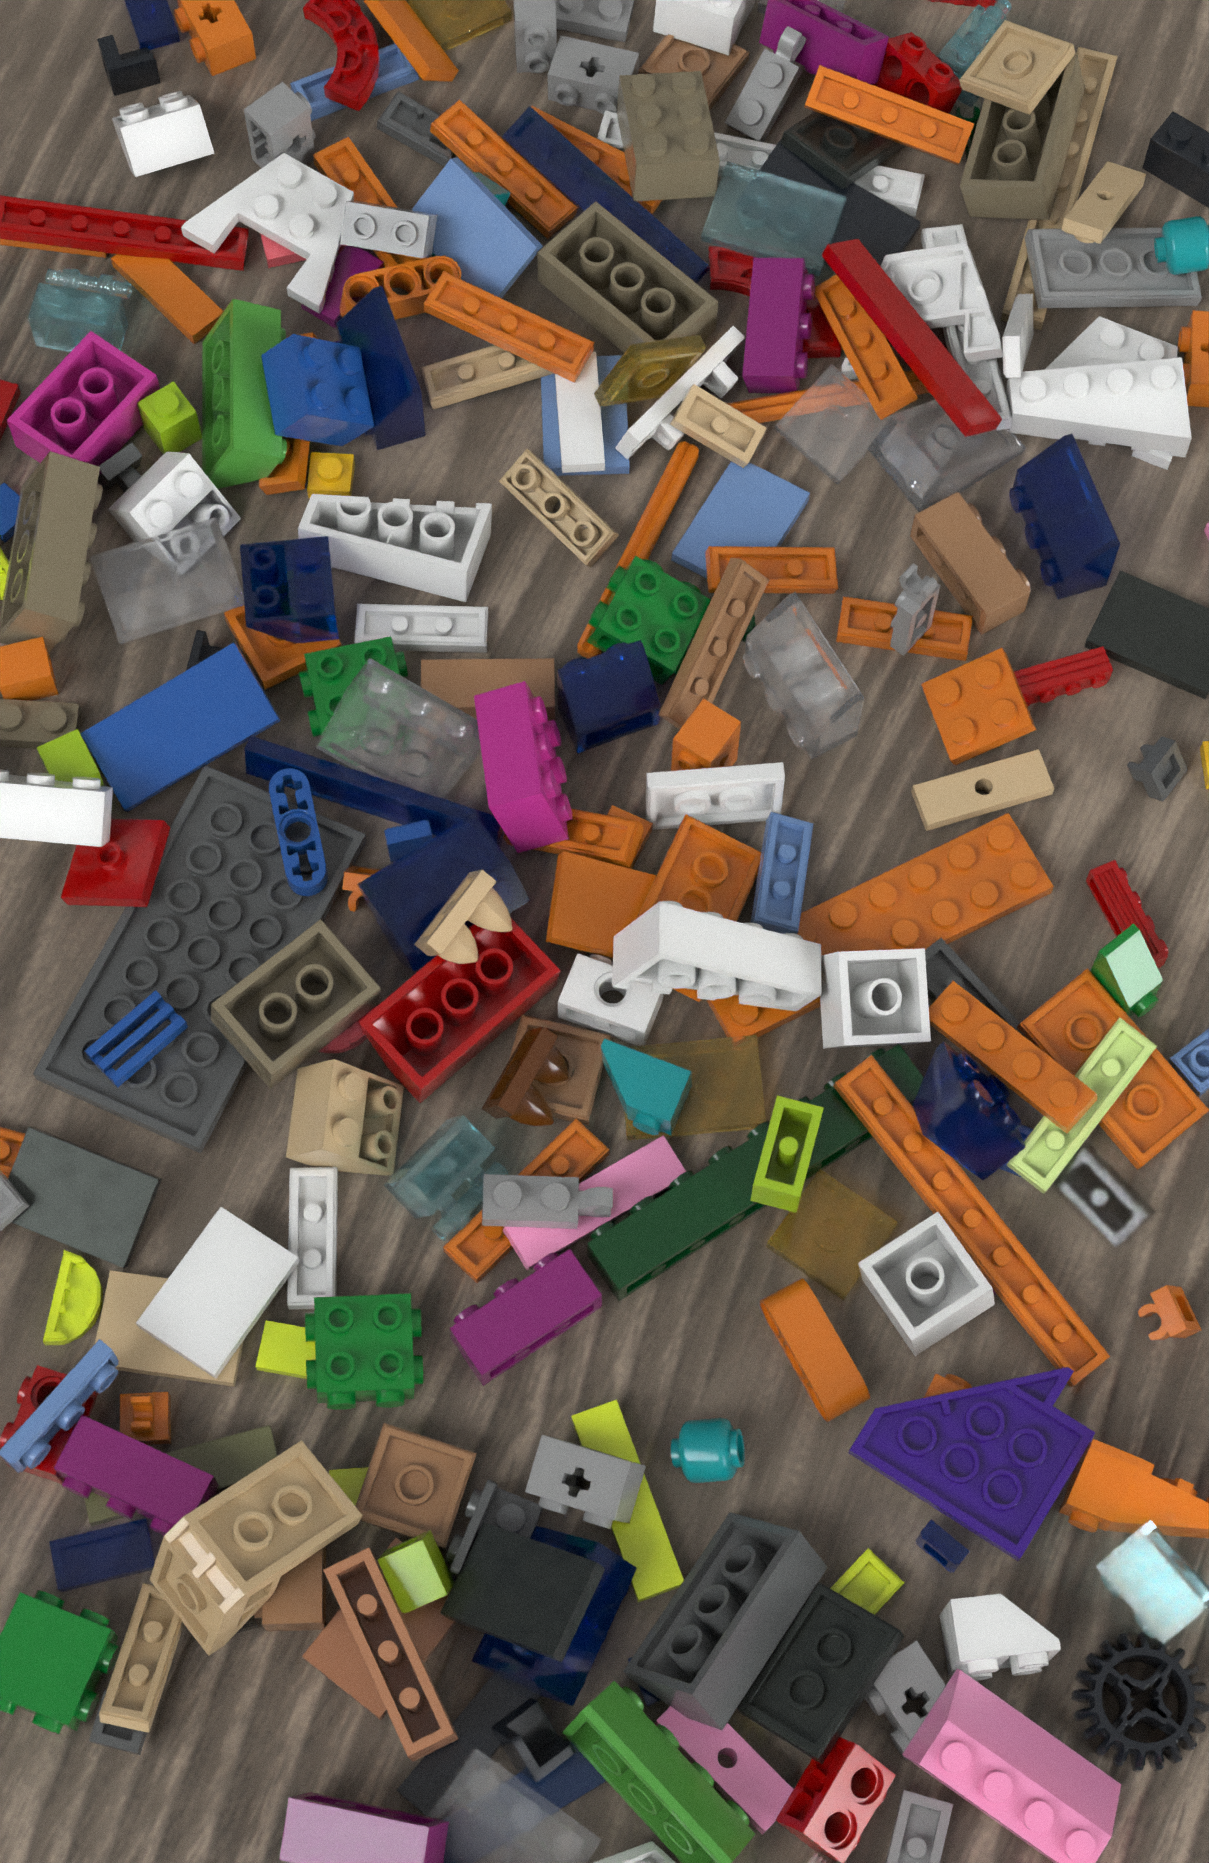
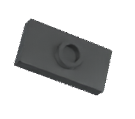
(410, 125)

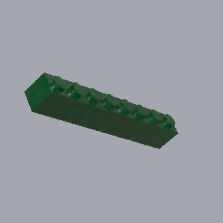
(719, 1196)

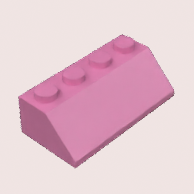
(1016, 1772)

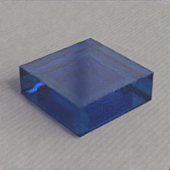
(941, 1546)

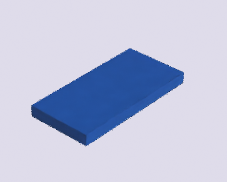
(180, 727)

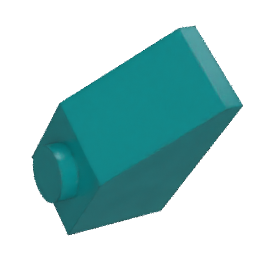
(647, 1087)

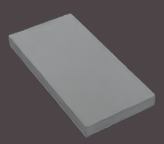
(1106, 274)

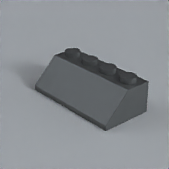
(727, 1618)

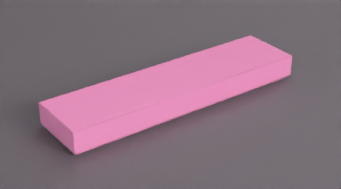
(632, 1179)

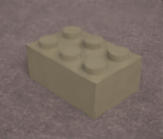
(667, 136)
(295, 1004)

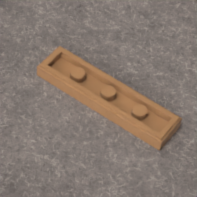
(715, 641)

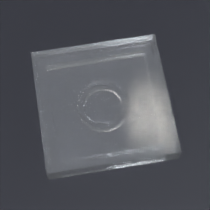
(832, 424)

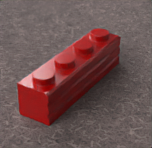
(1064, 676)
(1123, 906)

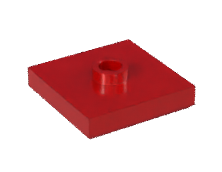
(121, 869)

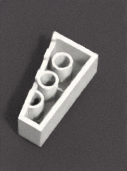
(1106, 403)
(402, 542)
(55, 810)
(716, 958)

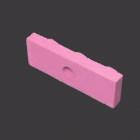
(751, 1779)

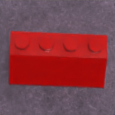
(458, 1009)

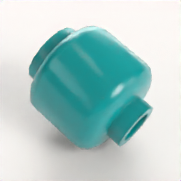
(1183, 245)
(708, 1450)

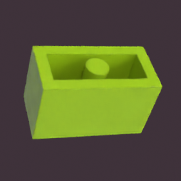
(786, 1154)

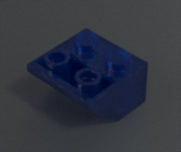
(290, 589)
(607, 695)
(967, 1113)

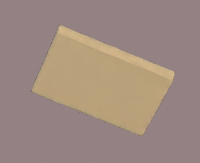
(136, 1350)

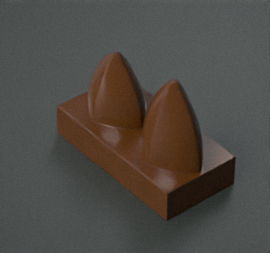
(514, 1094)

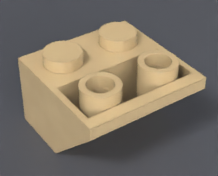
(345, 1119)

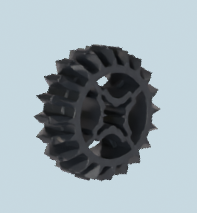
(1157, 1717)

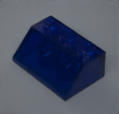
(387, 369)
(1065, 519)
(419, 884)
(548, 1676)

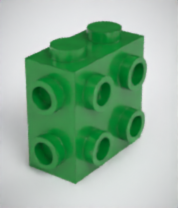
(651, 609)
(334, 669)
(364, 1350)
(53, 1661)

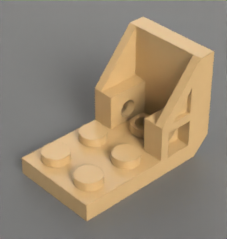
(236, 1546)

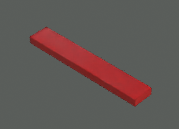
(114, 233)
(911, 337)

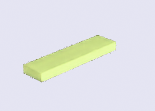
(1107, 1074)

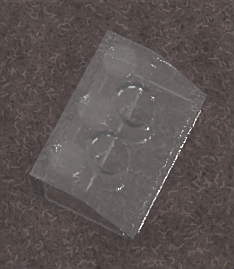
(168, 580)
(803, 678)
(400, 732)
(505, 1820)

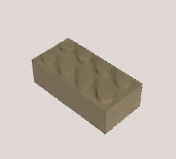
(1021, 156)
(623, 283)
(50, 551)

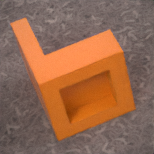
(27, 671)

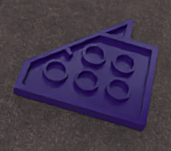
(981, 1454)

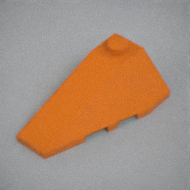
(1121, 1495)

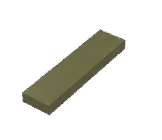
(224, 1458)

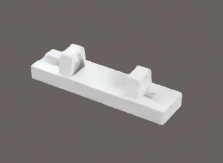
(708, 370)

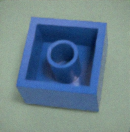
(317, 390)

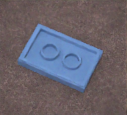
(477, 230)
(613, 425)
(742, 511)

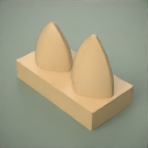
(718, 426)
(471, 901)

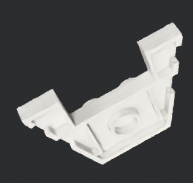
(289, 207)
(945, 292)
(1113, 343)

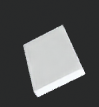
(714, 794)
(218, 1292)

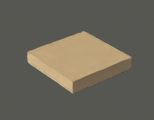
(1017, 67)

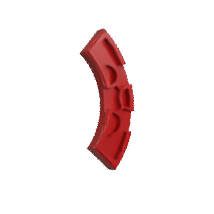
(356, 46)
(733, 273)

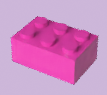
(84, 405)
(522, 767)

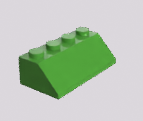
(236, 409)
(657, 1780)

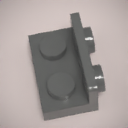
(497, 1509)

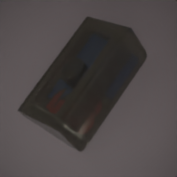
(1103, 1195)

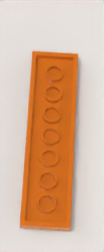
(912, 907)

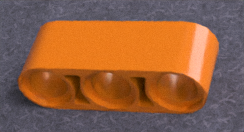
(412, 276)
(814, 1350)

